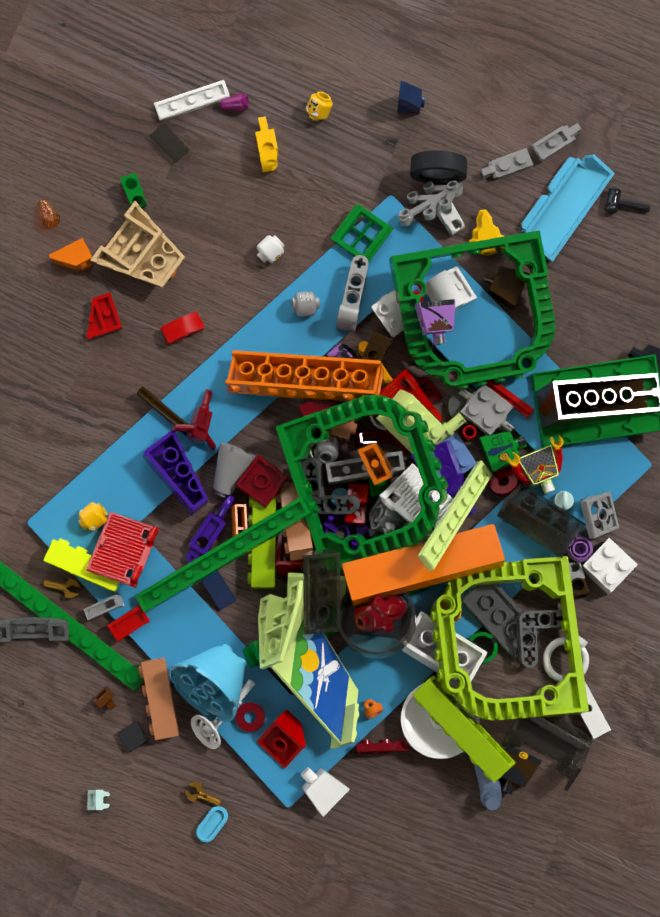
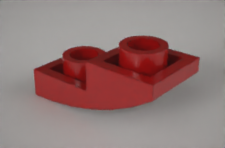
(182, 327)

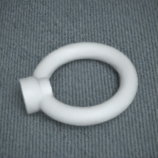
(552, 646)

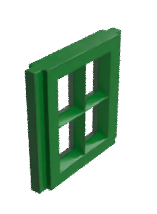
(348, 224)

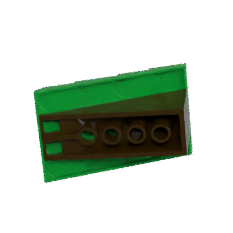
(598, 401)

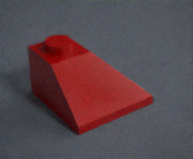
(283, 739)

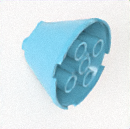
(211, 681)

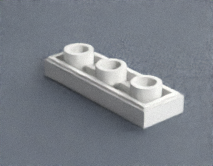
(594, 719)

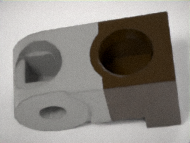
(578, 580)

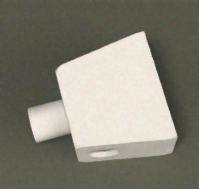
(322, 789)

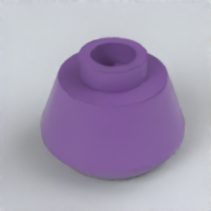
(586, 547)

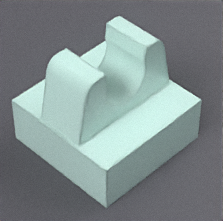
(95, 800)

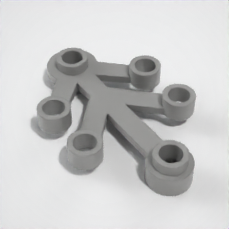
(450, 191)

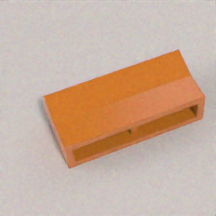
(235, 529)

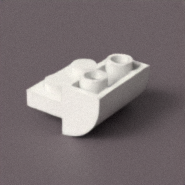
(449, 286)

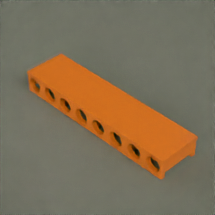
(303, 376)
(403, 570)

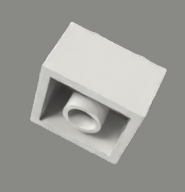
(608, 566)

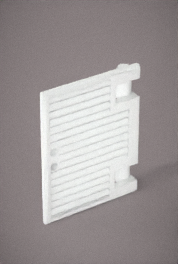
(407, 489)

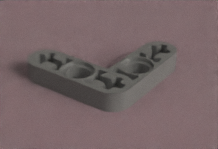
(319, 495)
(530, 629)

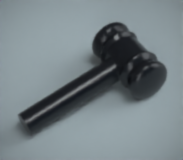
(615, 201)

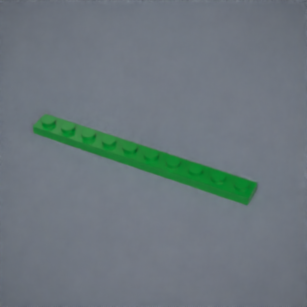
(223, 554)
(77, 633)

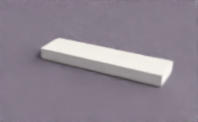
(191, 100)

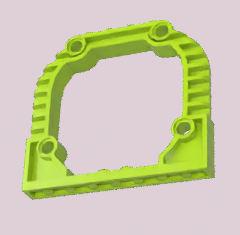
(567, 696)

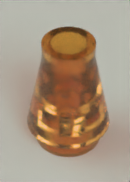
(48, 214)

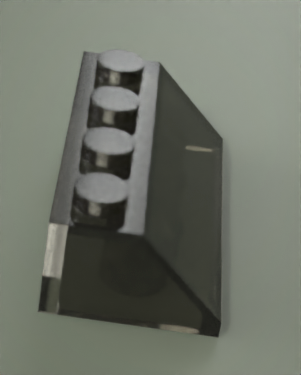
(541, 520)
(321, 591)

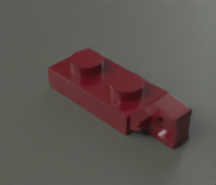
(383, 746)

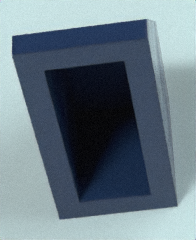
(410, 98)

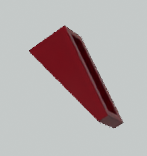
(367, 438)

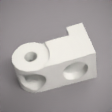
(450, 219)

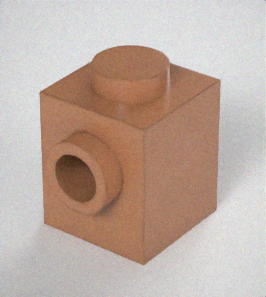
(344, 432)

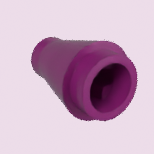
(236, 103)

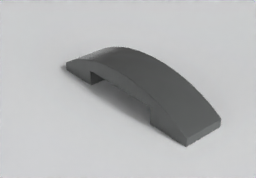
(34, 627)

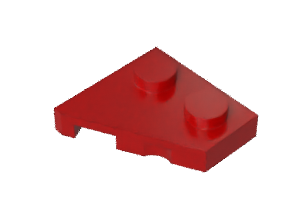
(103, 317)

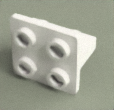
(389, 313)

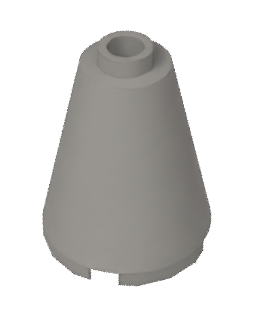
(230, 467)

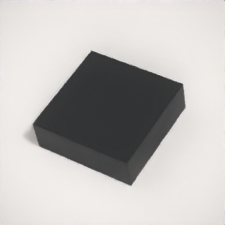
(133, 736)

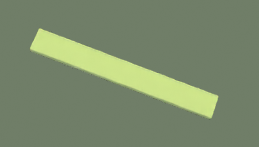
(454, 516)

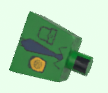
(498, 447)

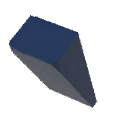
(219, 590)

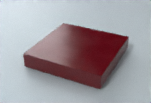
(262, 481)

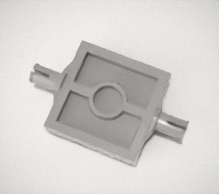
(486, 410)

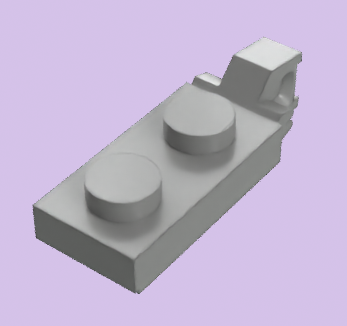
(555, 141)
(508, 165)

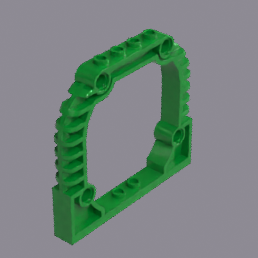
(522, 250)
(298, 439)

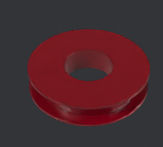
(500, 475)
(243, 709)

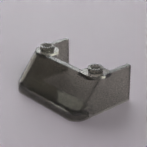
(555, 739)

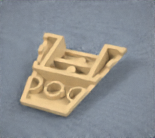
(140, 250)

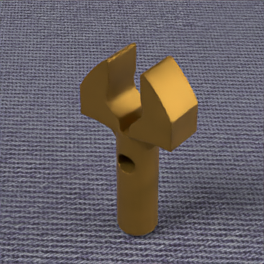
(63, 587)
(202, 795)

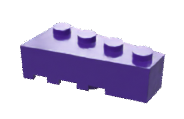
(450, 469)
(175, 470)

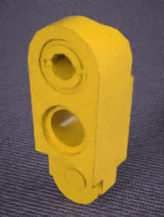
(266, 146)

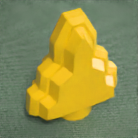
(485, 230)

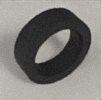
(438, 167)

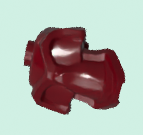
(379, 613)

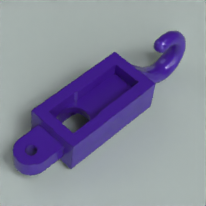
(210, 529)

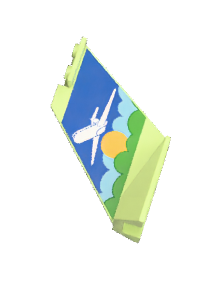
(307, 665)

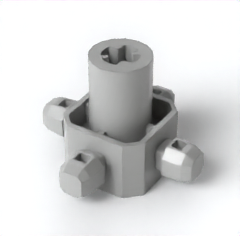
(383, 519)

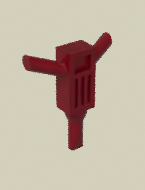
(200, 423)

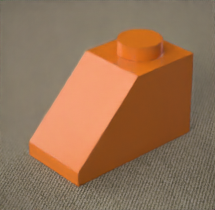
(73, 256)
(376, 463)

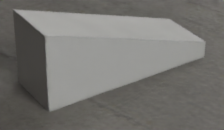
(104, 606)

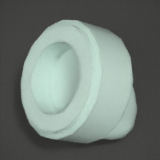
(564, 500)

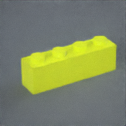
(75, 562)

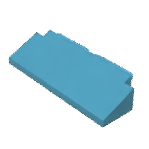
(567, 203)

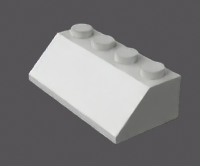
(423, 648)

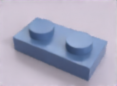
(463, 455)

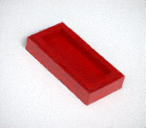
(128, 623)

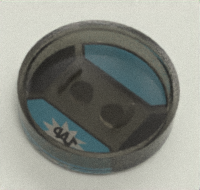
(377, 643)

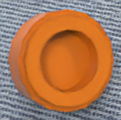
(374, 710)

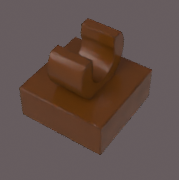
(104, 698)

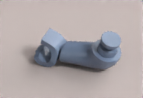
(489, 791)

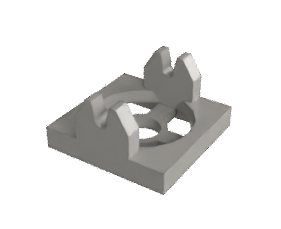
(609, 513)

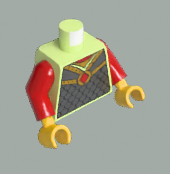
(539, 466)

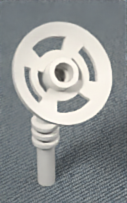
(210, 729)

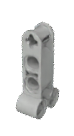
(349, 312)

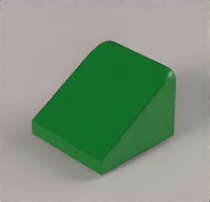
(378, 489)

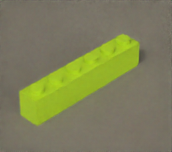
(263, 556)
(464, 729)

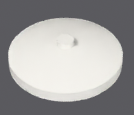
(424, 733)

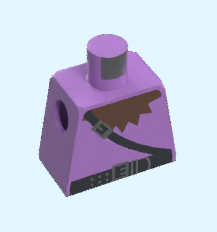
(436, 318)

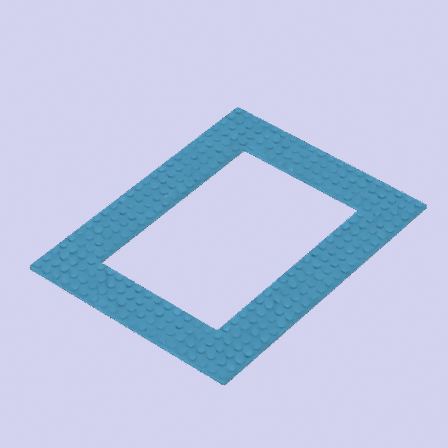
(132, 489)

